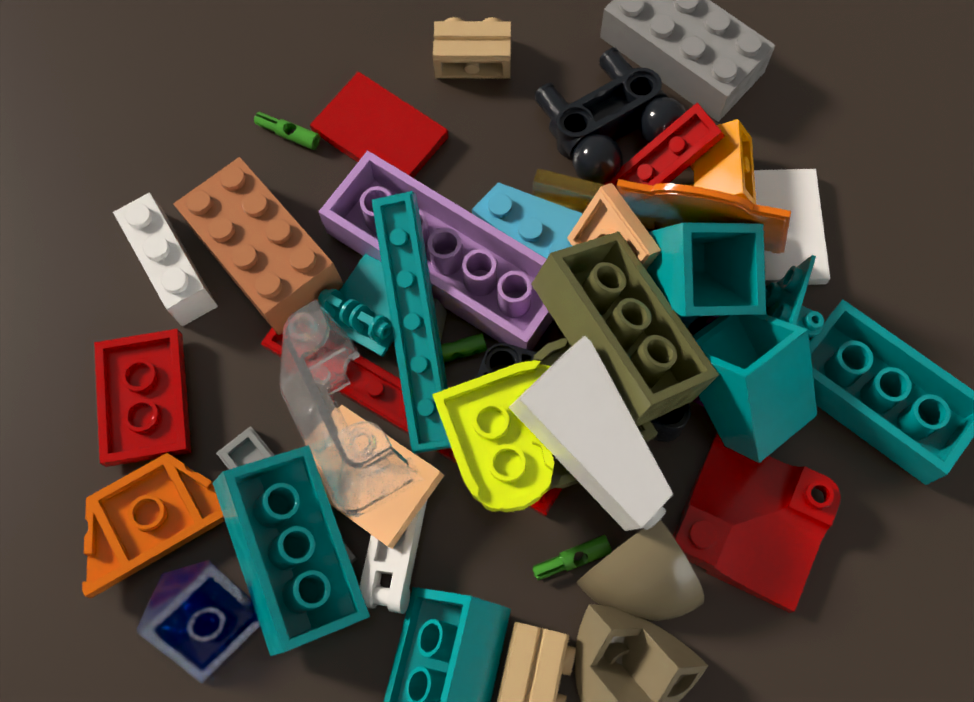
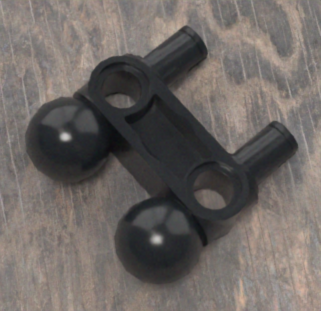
(593, 123)

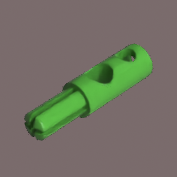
(282, 127)
(463, 347)
(591, 551)

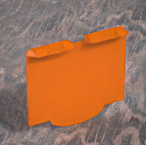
(678, 203)

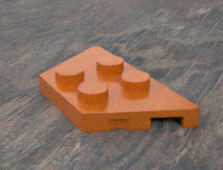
(145, 520)

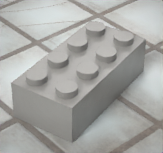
(691, 46)

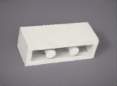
(165, 259)

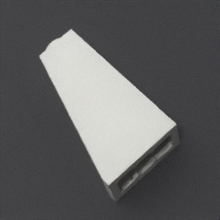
(594, 436)

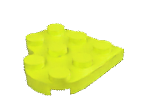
(493, 448)

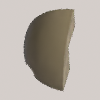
(646, 577)
(631, 659)

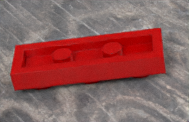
(672, 149)

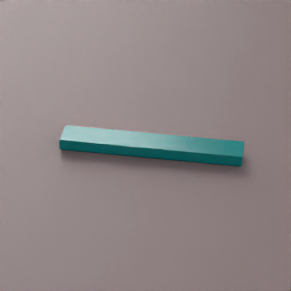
(412, 317)

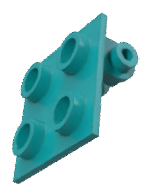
(786, 298)
(362, 306)

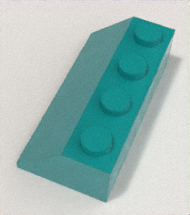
(289, 549)
(447, 649)

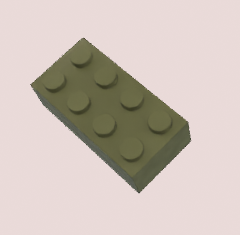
(613, 301)

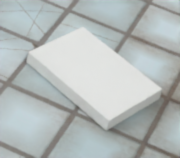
(799, 193)

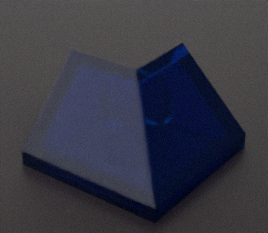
(198, 618)

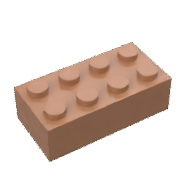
(258, 243)

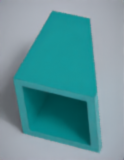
(711, 268)
(762, 381)

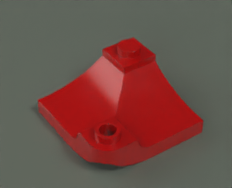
(756, 523)

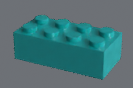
(891, 394)

